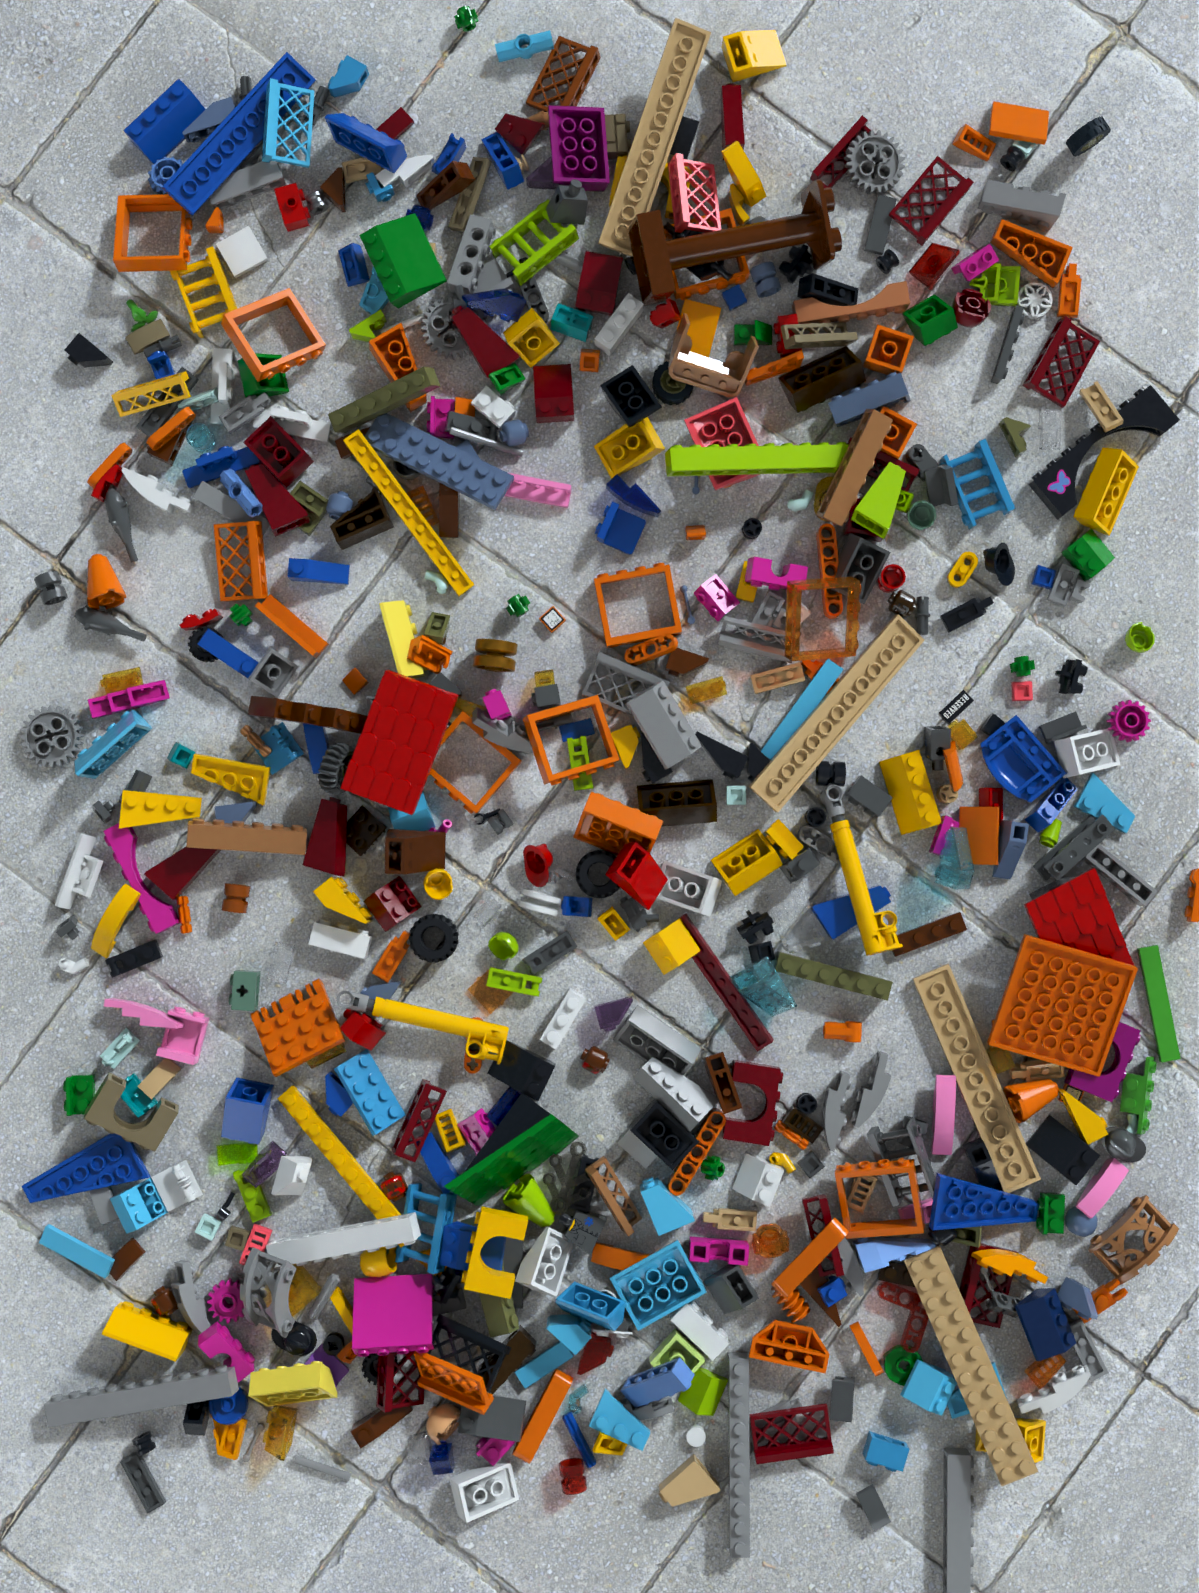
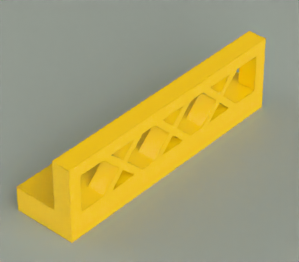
(151, 386)

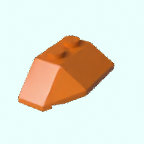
(790, 1346)

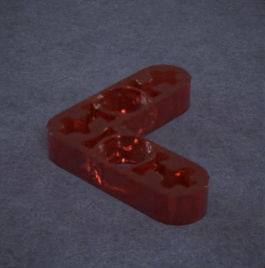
(912, 1305)

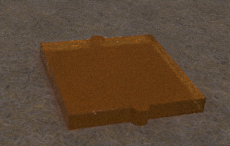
(488, 996)

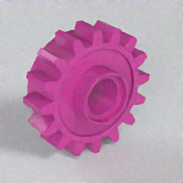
(1118, 720)
(219, 1303)

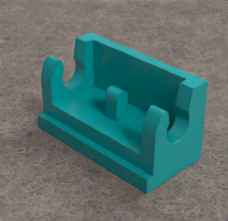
(571, 322)
(136, 1098)

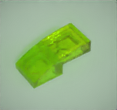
(236, 1153)

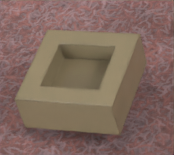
(237, 1238)

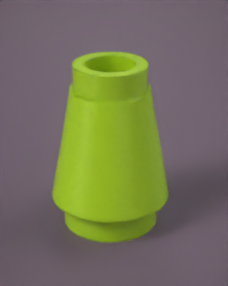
(1050, 834)

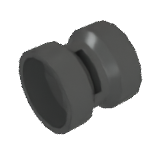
(497, 825)

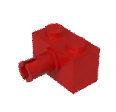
(362, 1029)

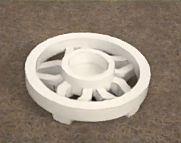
(1034, 300)

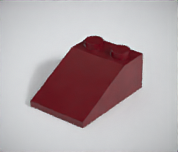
(599, 283)
(553, 393)
(278, 451)

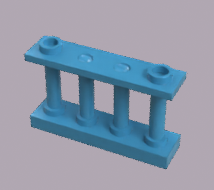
(996, 485)
(445, 1214)

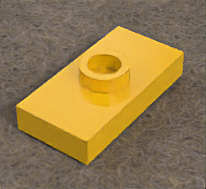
(745, 590)

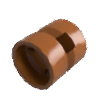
(235, 898)

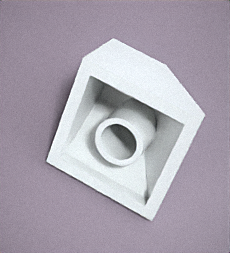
(291, 1175)

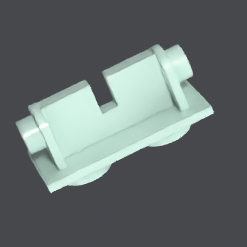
(119, 1048)

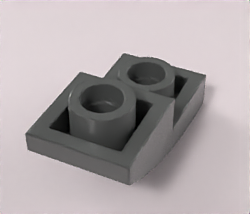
(873, 1507)

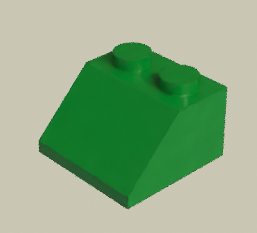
(930, 319)
(274, 386)
(1088, 555)

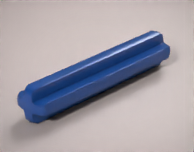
(579, 1440)

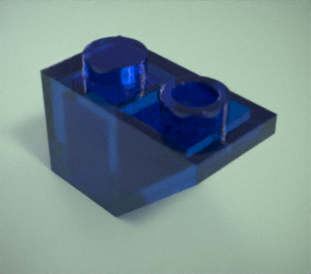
(442, 1458)

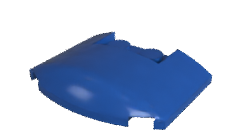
(1020, 761)

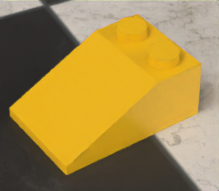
(629, 447)

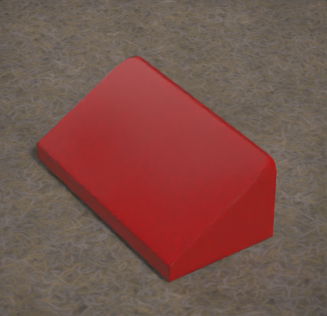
(992, 798)

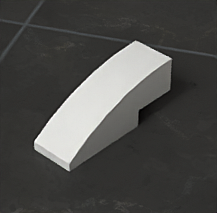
(407, 173)

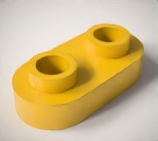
(962, 570)

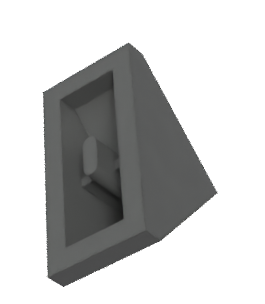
(444, 683)

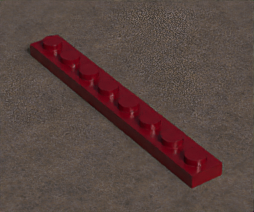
(727, 991)

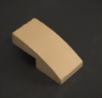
(159, 1077)

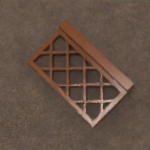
(579, 80)

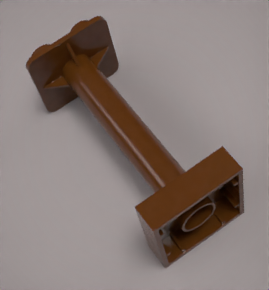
(656, 257)

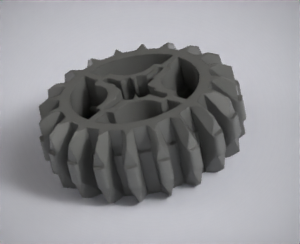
(334, 767)

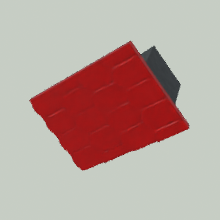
(399, 742)
(1078, 916)

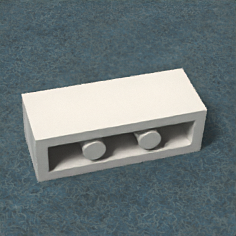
(619, 324)
(340, 939)
(562, 1018)
(700, 1329)

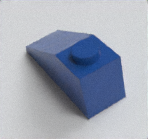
(503, 160)
(318, 571)
(227, 653)
(438, 1162)

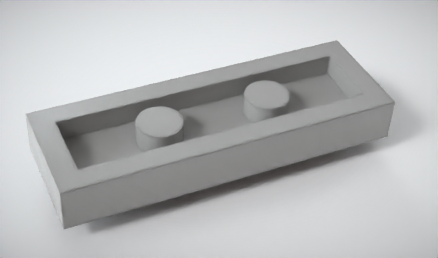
(1087, 1351)

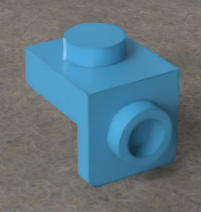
(381, 194)

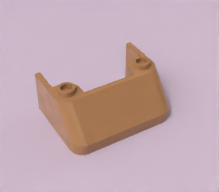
(707, 373)

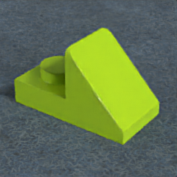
(364, 329)

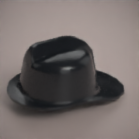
(1000, 563)
(299, 1341)

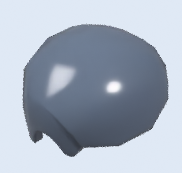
(1079, 1223)

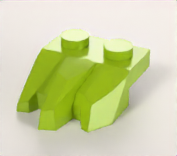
(999, 284)

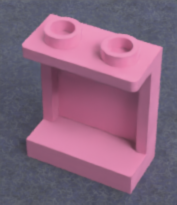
(186, 1042)

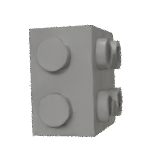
(493, 278)

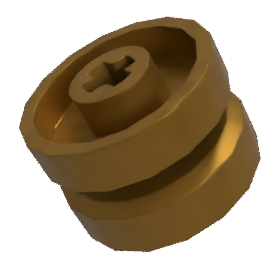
(495, 652)

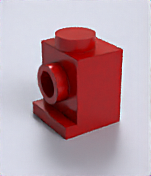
(665, 314)

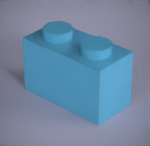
(885, 1452)

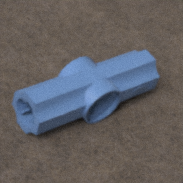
(241, 493)

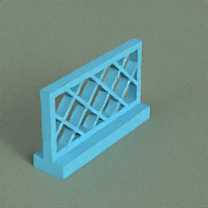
(271, 123)

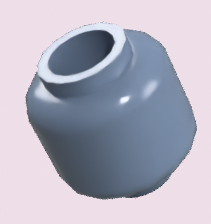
(514, 432)
(338, 504)

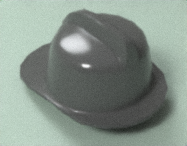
(1123, 1144)

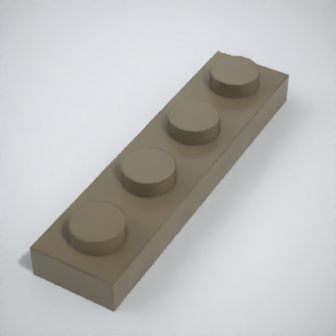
(469, 196)

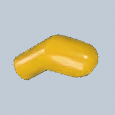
(782, 1160)

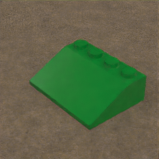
(403, 259)

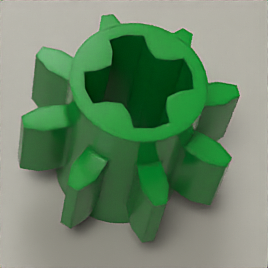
(466, 18)
(518, 605)
(241, 614)
(1022, 666)
(712, 1168)

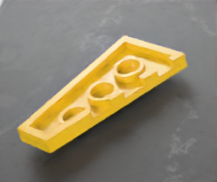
(240, 777)
(152, 808)

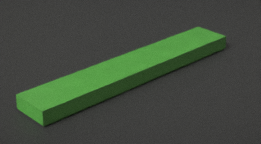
(1158, 1003)

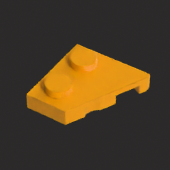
(229, 1438)

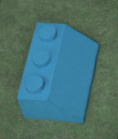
(592, 1306)

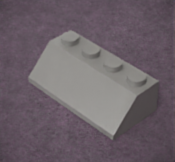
(664, 724)
(650, 1038)

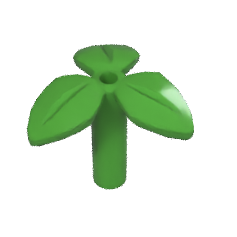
(139, 315)

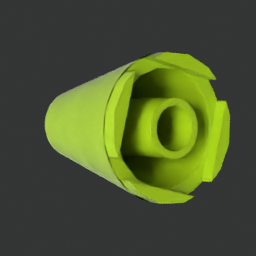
(529, 1200)

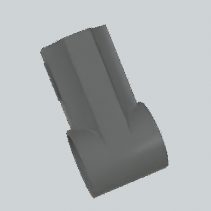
(138, 782)

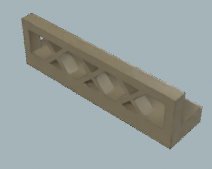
(815, 339)

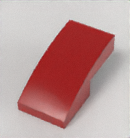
(111, 477)

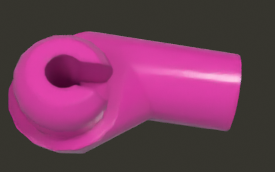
(444, 827)

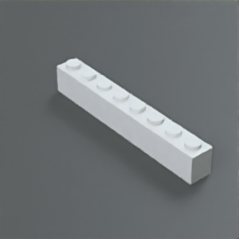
(346, 1239)

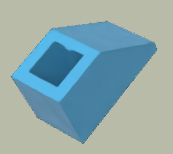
(349, 77)

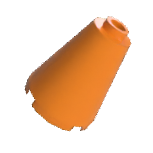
(103, 584)
(1030, 1097)

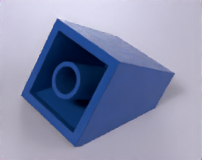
(246, 1110)

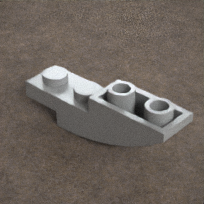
(511, 736)
(870, 1098)
(833, 1118)
(850, 1265)
(190, 1306)

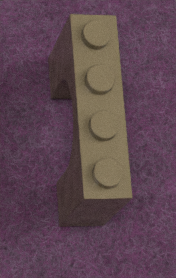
(145, 1133)

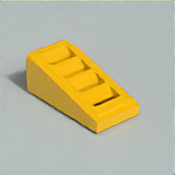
(449, 1148)

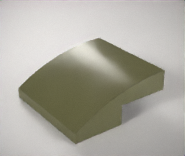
(313, 504)

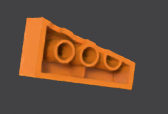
(1033, 251)
(395, 358)

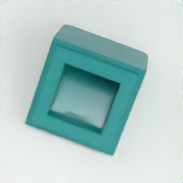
(181, 755)

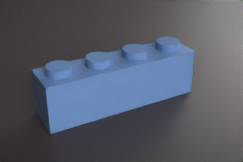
(658, 1382)

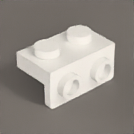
(493, 407)

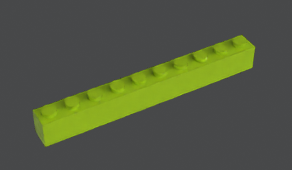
(754, 459)

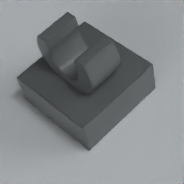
(104, 811)
(68, 927)

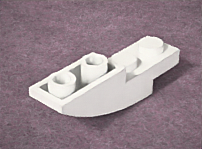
(151, 490)
(1062, 1390)

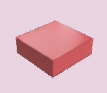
(1022, 691)

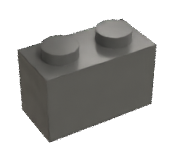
(546, 697)
(868, 796)

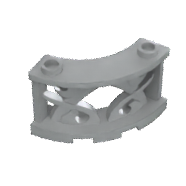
(255, 1310)

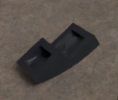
(684, 137)

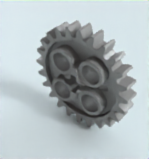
(858, 158)
(441, 313)
(56, 752)

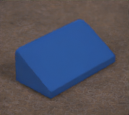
(353, 265)

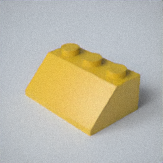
(746, 862)

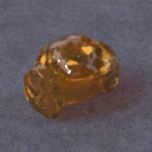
(770, 1241)

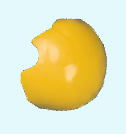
(438, 884)

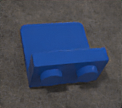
(620, 529)

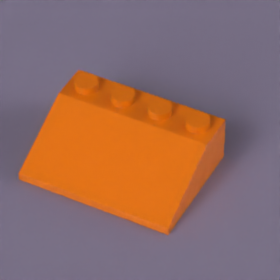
(612, 825)

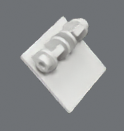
(177, 1185)
(621, 1332)

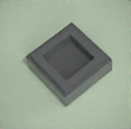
(810, 1164)

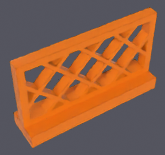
(256, 556)
(453, 1382)

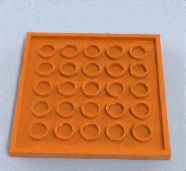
(1062, 1005)

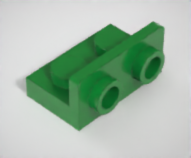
(79, 1093)
(1051, 1213)

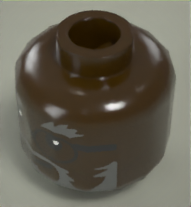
(901, 603)

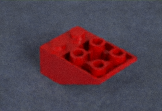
(637, 874)

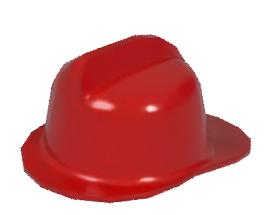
(537, 862)

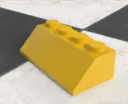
(1106, 490)
(911, 792)
(148, 1331)

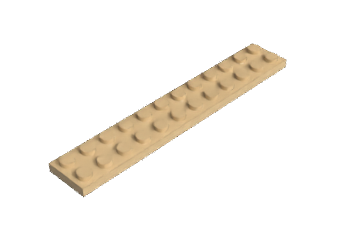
(655, 132)
(836, 713)
(976, 1078)
(971, 1366)

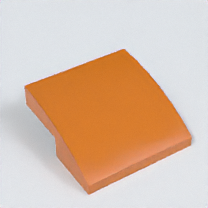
(953, 767)

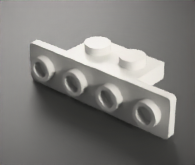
(221, 378)
(296, 423)
(80, 874)

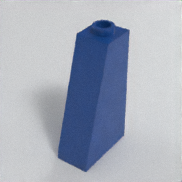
(838, 914)

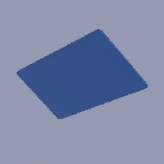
(577, 729)

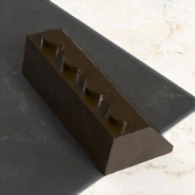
(822, 379)
(679, 802)

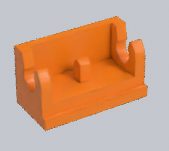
(429, 654)

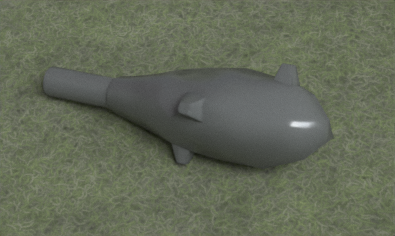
(119, 518)
(105, 623)

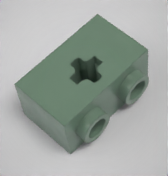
(249, 980)

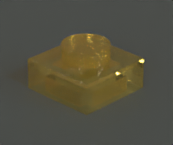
(544, 678)

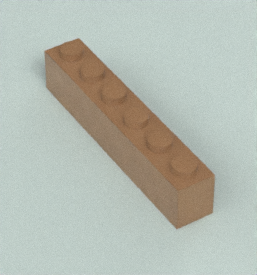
(854, 467)
(246, 837)

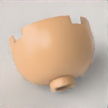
(442, 1422)

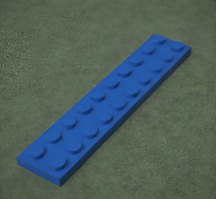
(232, 139)

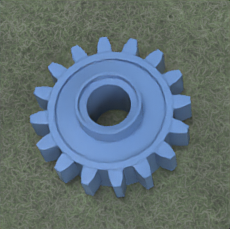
(162, 172)

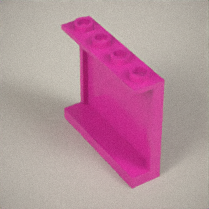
(392, 1314)

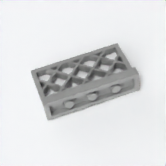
(623, 668)

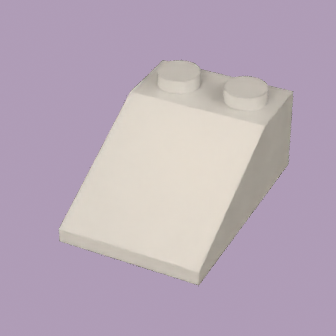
(1087, 752)
(689, 888)
(545, 1263)
(483, 1490)

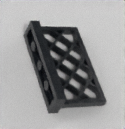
(477, 1339)

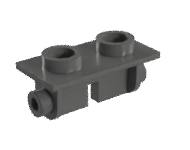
(1003, 1303)

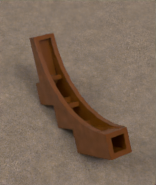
(306, 714)

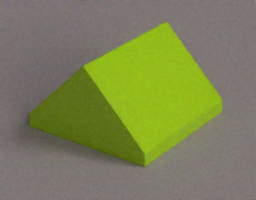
(704, 1392)

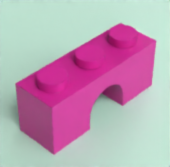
(760, 573)
(496, 705)
(728, 1250)
(218, 1340)

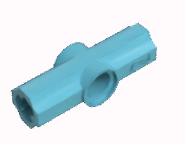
(536, 43)

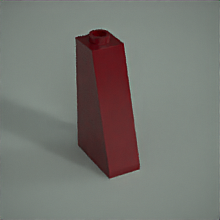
(732, 115)
(484, 344)
(278, 504)
(328, 838)
(180, 870)

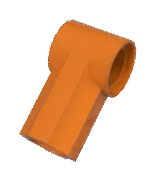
(848, 1031)

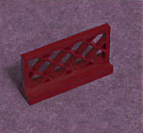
(945, 206)
(1046, 357)
(970, 1284)
(385, 1383)
(789, 1449)

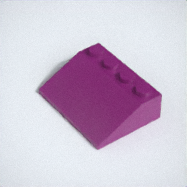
(579, 146)

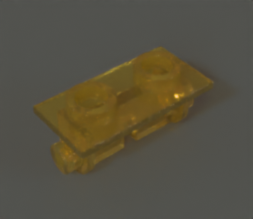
(121, 680)
(706, 690)

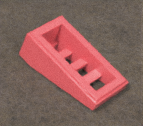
(256, 1228)

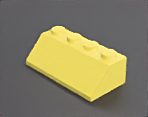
(400, 633)
(292, 1384)

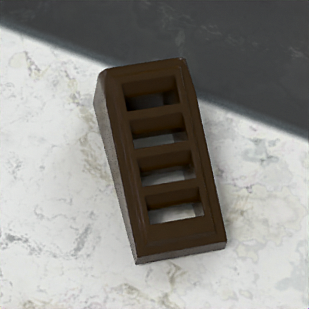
(789, 1116)

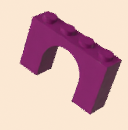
(1107, 1084)

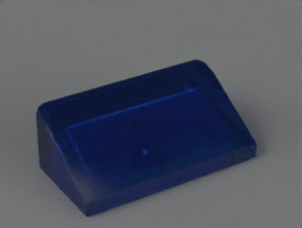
(503, 1105)

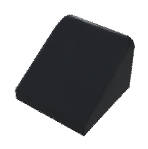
(992, 724)
(761, 950)

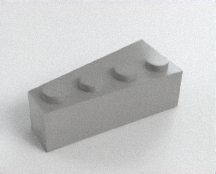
(1021, 204)
(676, 1093)

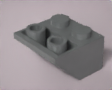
(731, 1288)

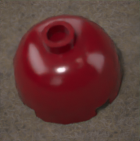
(970, 308)

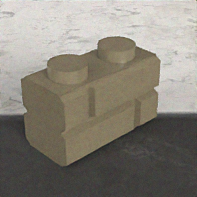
(616, 135)

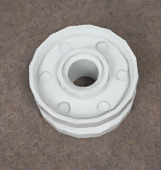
(539, 902)

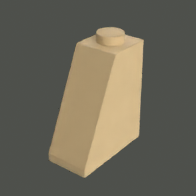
(688, 1483)

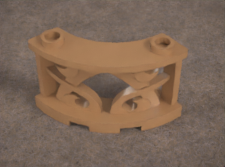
(1129, 1268)

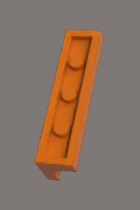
(292, 625)

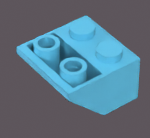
(138, 1205)

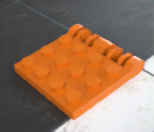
(298, 1031)

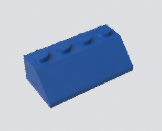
(161, 125)
(366, 141)

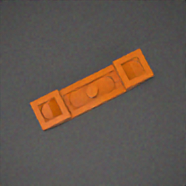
(615, 1257)

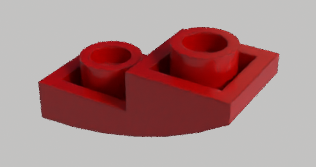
(192, 622)

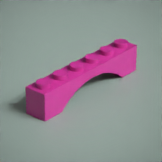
(159, 913)

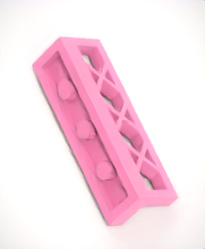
(540, 491)

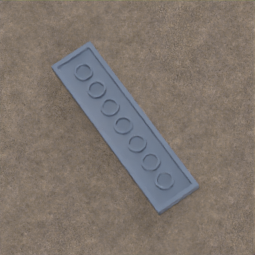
(439, 460)

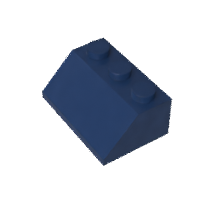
(1045, 1323)

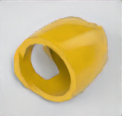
(378, 1262)

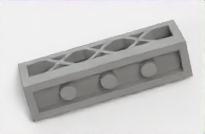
(753, 642)

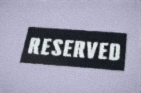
(956, 706)

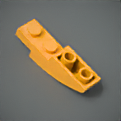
(1009, 1263)

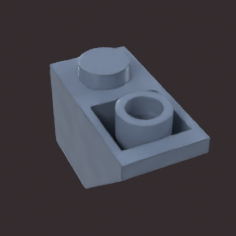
(1078, 1297)

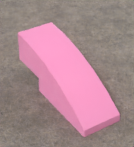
(1101, 1187)

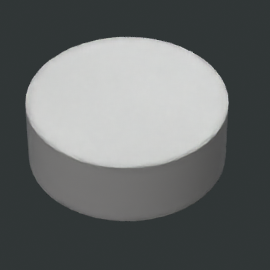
(695, 1435)

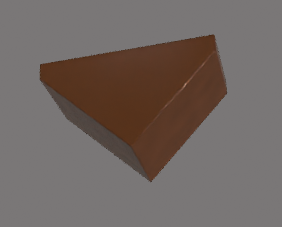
(334, 189)

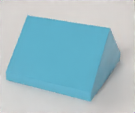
(419, 821)

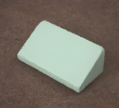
(200, 400)

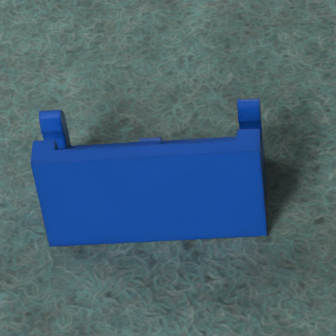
(452, 152)

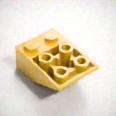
(752, 53)
(338, 898)

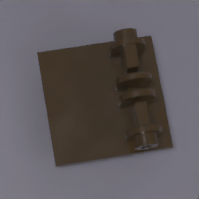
(363, 830)

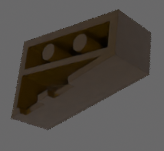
(362, 521)
(521, 1345)

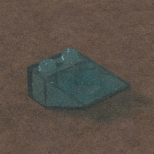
(956, 860)
(763, 987)

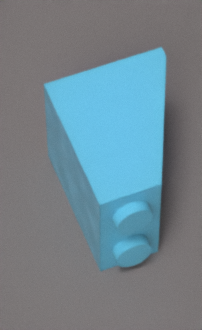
(665, 1209)

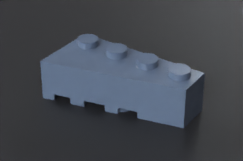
(874, 396)

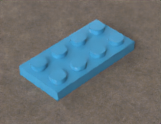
(369, 1092)

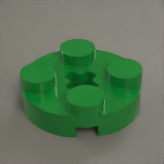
(892, 1360)

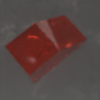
(594, 1353)

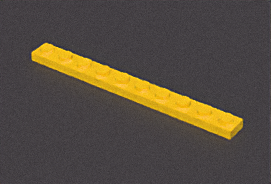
(408, 512)
(337, 1154)

